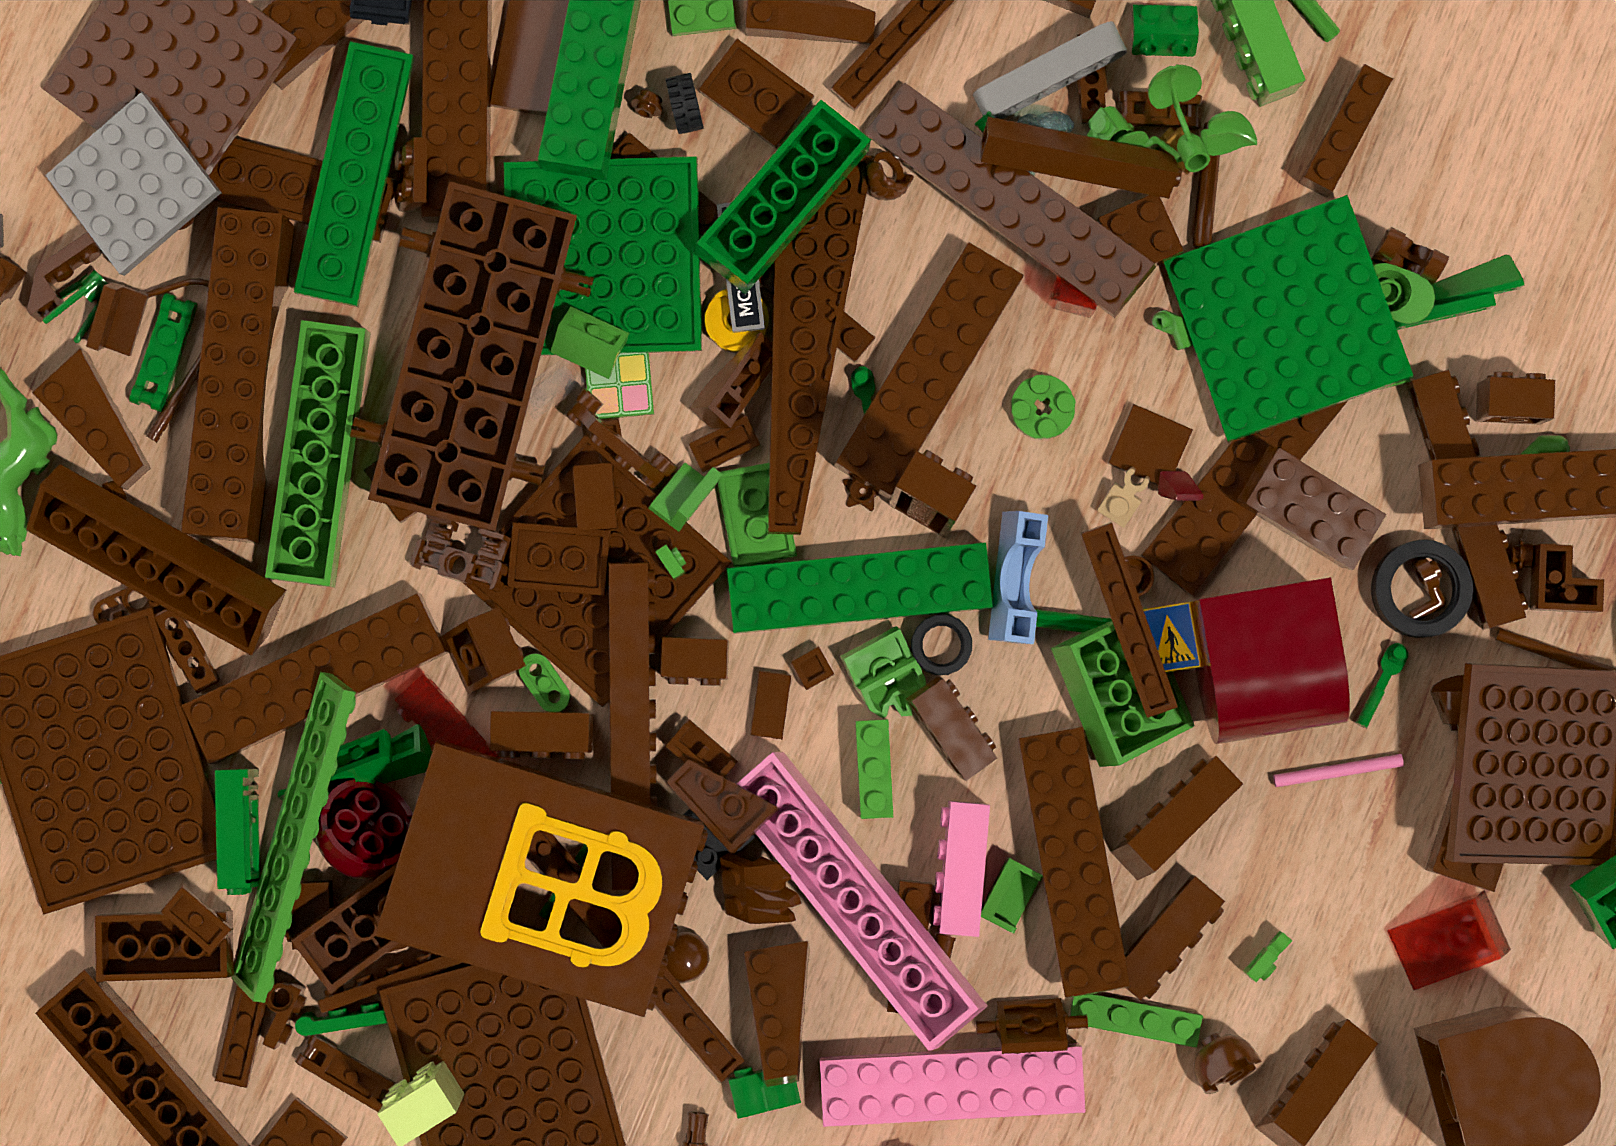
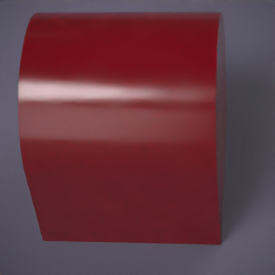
(1271, 661)

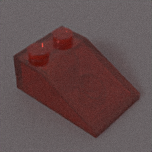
(1449, 940)

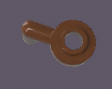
(1428, 576)

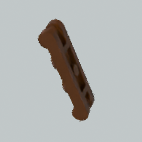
(345, 1072)

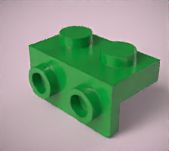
(1165, 30)

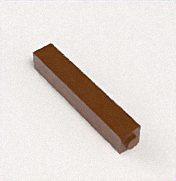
(1079, 158)

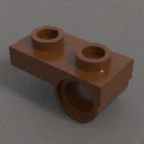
(280, 1029)

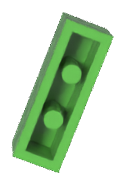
(874, 769)

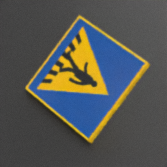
(1176, 635)

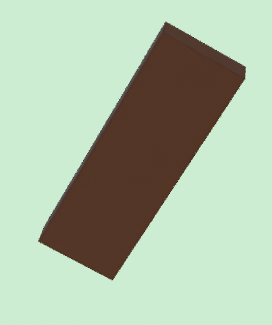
(240, 1040)

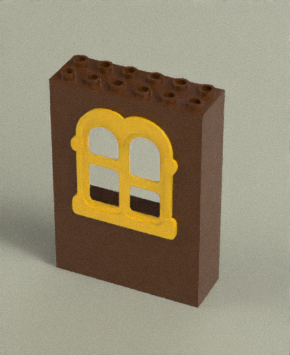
(470, 856)

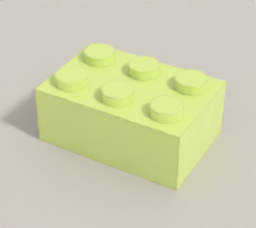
(421, 1103)

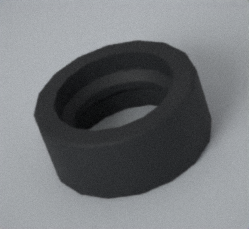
(964, 636)

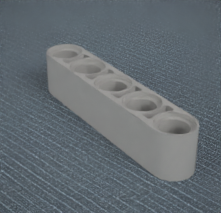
(1051, 71)

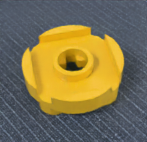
(719, 329)

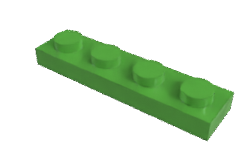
(1138, 1019)

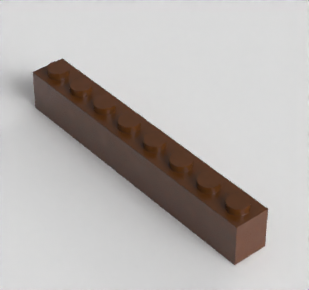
(1481, 547)

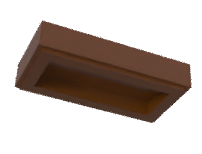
(770, 705)

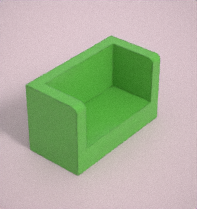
(1010, 894)

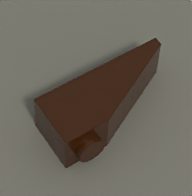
(734, 384)

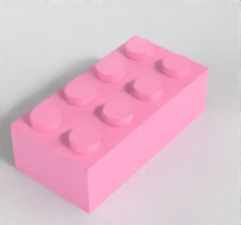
(962, 869)

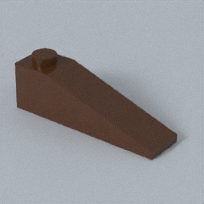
(811, 20)

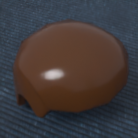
(687, 957)

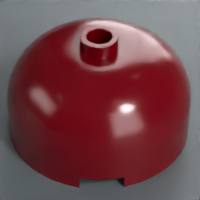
(363, 828)

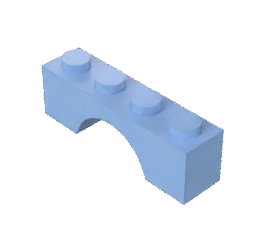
(1020, 542)

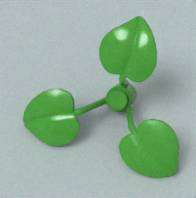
(1224, 133)

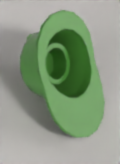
(1406, 293)

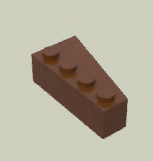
(87, 411)
(1177, 818)
(778, 1001)
(1317, 1085)

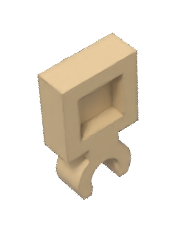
(1121, 501)

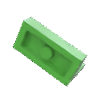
(589, 342)
(684, 495)

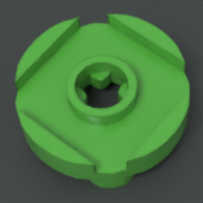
(1041, 388)

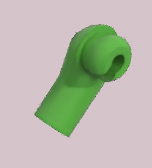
(1173, 325)
(1548, 444)

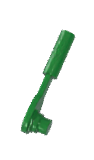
(863, 385)
(1391, 664)

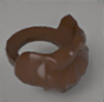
(880, 185)

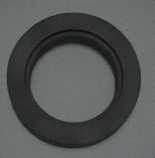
(1461, 588)

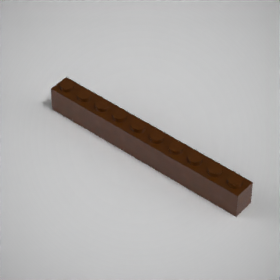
(629, 695)

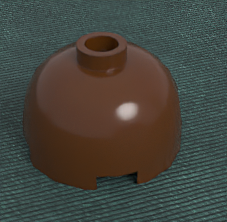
(1224, 1061)

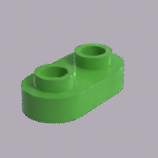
(547, 681)

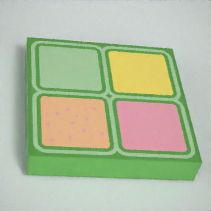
(627, 390)

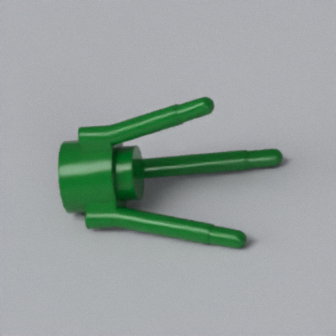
(89, 286)

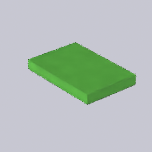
(745, 511)

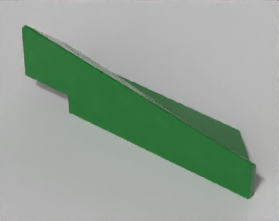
(1471, 290)
(381, 758)

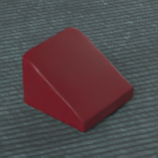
(1178, 486)

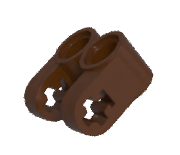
(1404, 253)

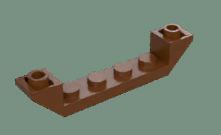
(60, 267)

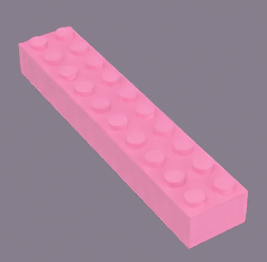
(861, 905)

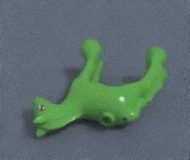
(21, 453)

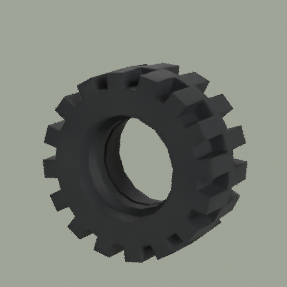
(684, 103)

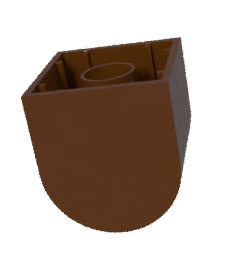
(1509, 1078)

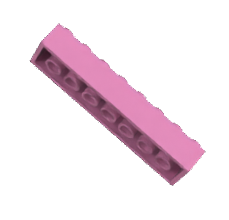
(950, 1085)

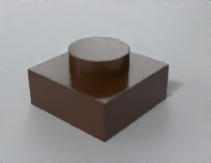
(812, 668)

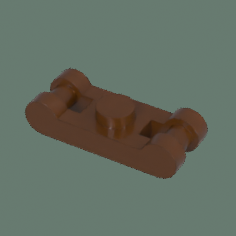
(1158, 117)

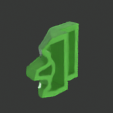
(884, 672)

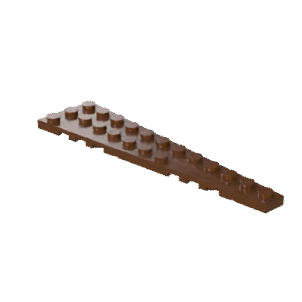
(807, 321)

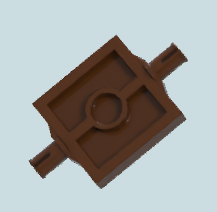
(1032, 1025)

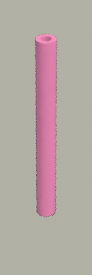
(1338, 770)

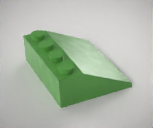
(1109, 701)

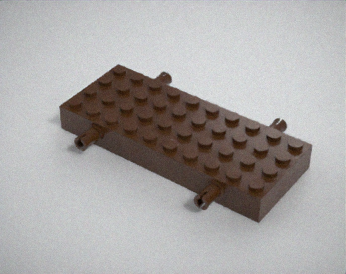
(472, 356)

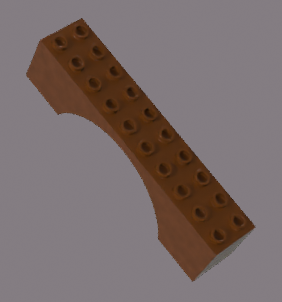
(227, 435)

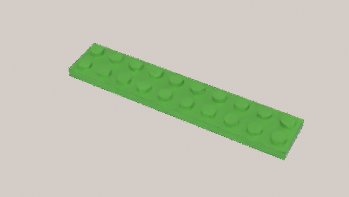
(293, 836)

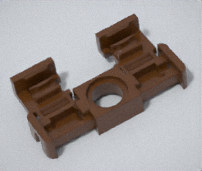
(441, 557)

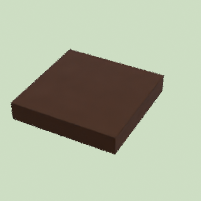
(1149, 444)

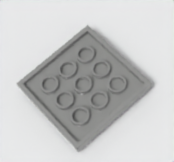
(133, 184)

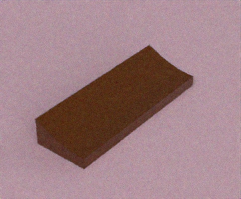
(529, 55)

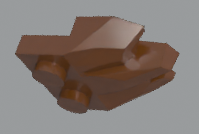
(757, 890)

